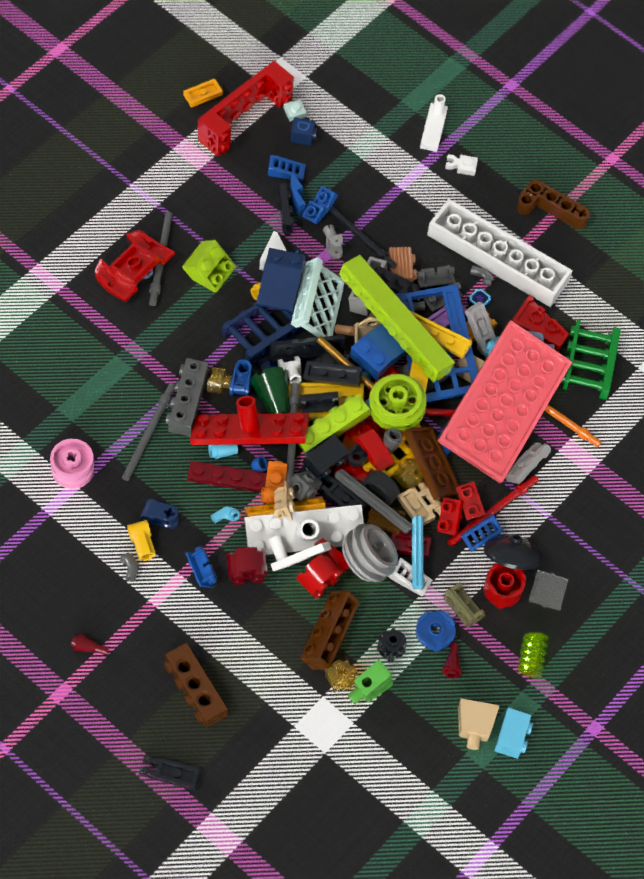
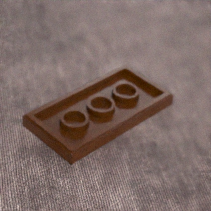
(432, 462)

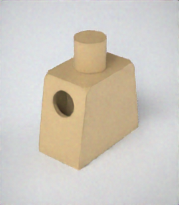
(476, 721)

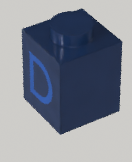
(303, 131)

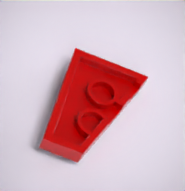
(534, 319)

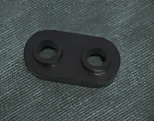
(357, 451)

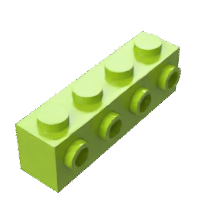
(336, 422)

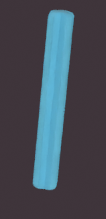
(417, 553)

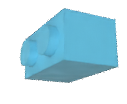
(513, 733)

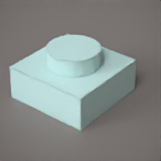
(295, 109)

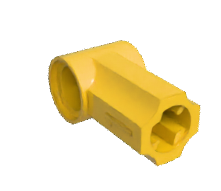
(140, 535)

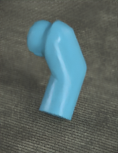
(226, 513)

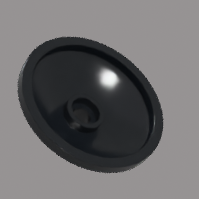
(513, 552)

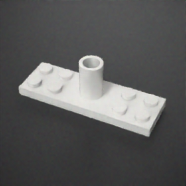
(325, 523)

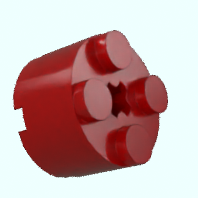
(319, 574)
(504, 586)

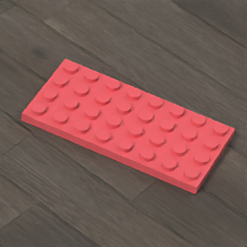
(504, 402)

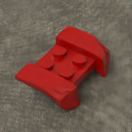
(132, 265)

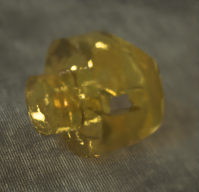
(218, 380)

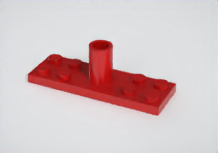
(250, 427)

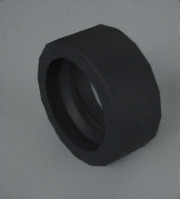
(381, 486)

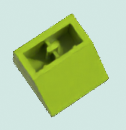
(209, 265)

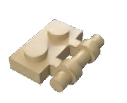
(416, 506)

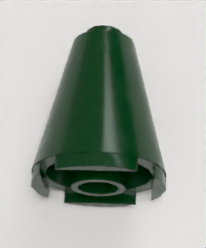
(273, 389)

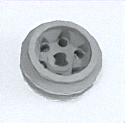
(370, 553)

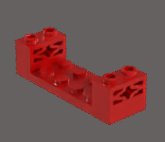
(215, 126)

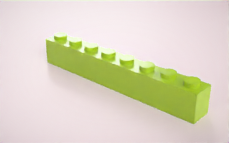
(396, 318)

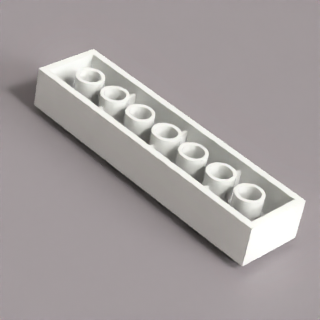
(499, 252)

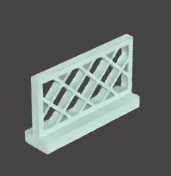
(307, 295)

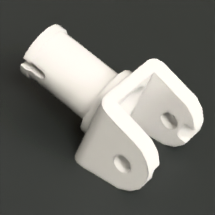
(293, 369)

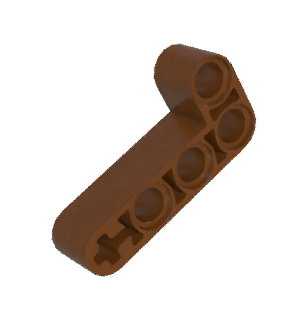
(559, 206)

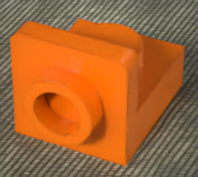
(276, 474)

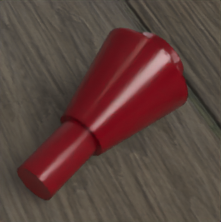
(84, 644)
(452, 666)

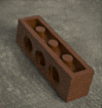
(184, 657)

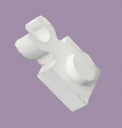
(465, 164)

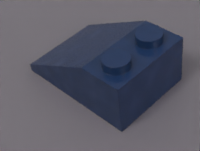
(281, 280)

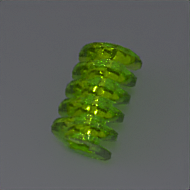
(532, 653)

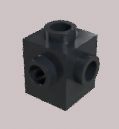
(391, 644)

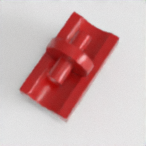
(471, 500)
(450, 516)

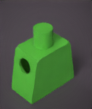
(377, 678)

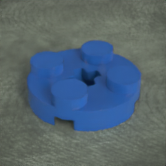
(428, 638)

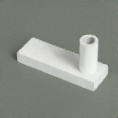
(434, 124)
(284, 561)

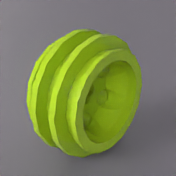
(396, 391)

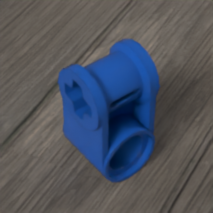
(241, 382)

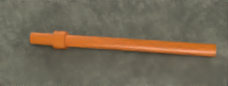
(583, 433)

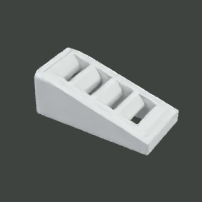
(399, 578)

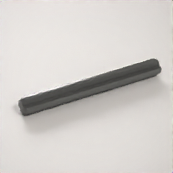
(372, 500)

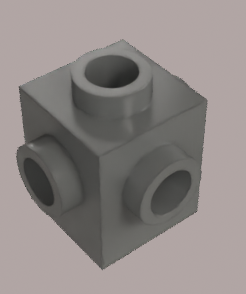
(305, 485)

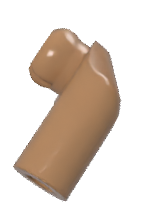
(345, 330)

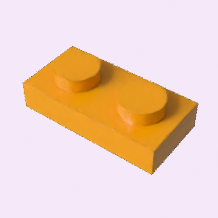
(203, 93)

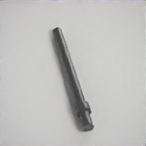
(155, 287)
(164, 402)
(294, 403)

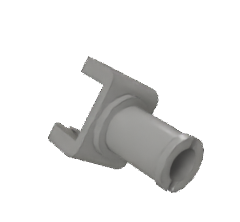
(333, 242)

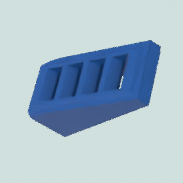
(283, 162)
(483, 523)

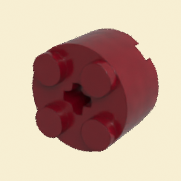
(247, 565)

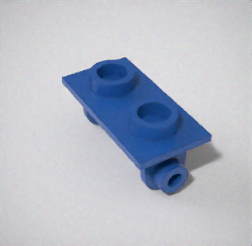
(204, 574)

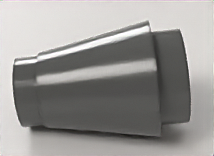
(392, 439)

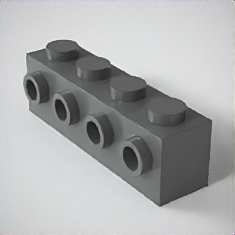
(188, 396)

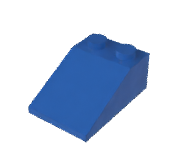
(377, 352)

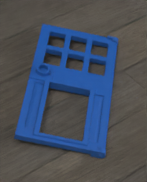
(457, 325)

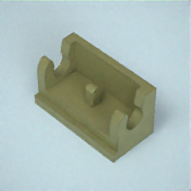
(463, 605)

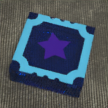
(479, 296)

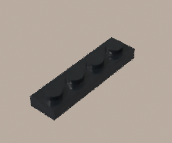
(303, 348)

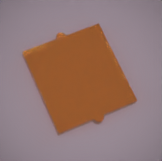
(378, 520)

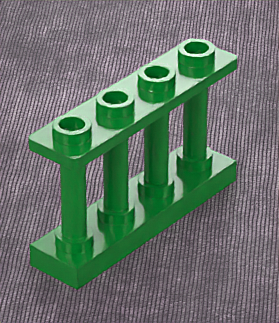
(607, 354)

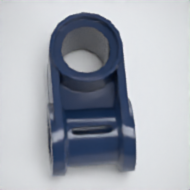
(159, 514)

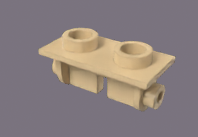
(284, 502)

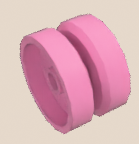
(72, 463)

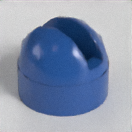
(259, 464)

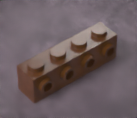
(330, 630)

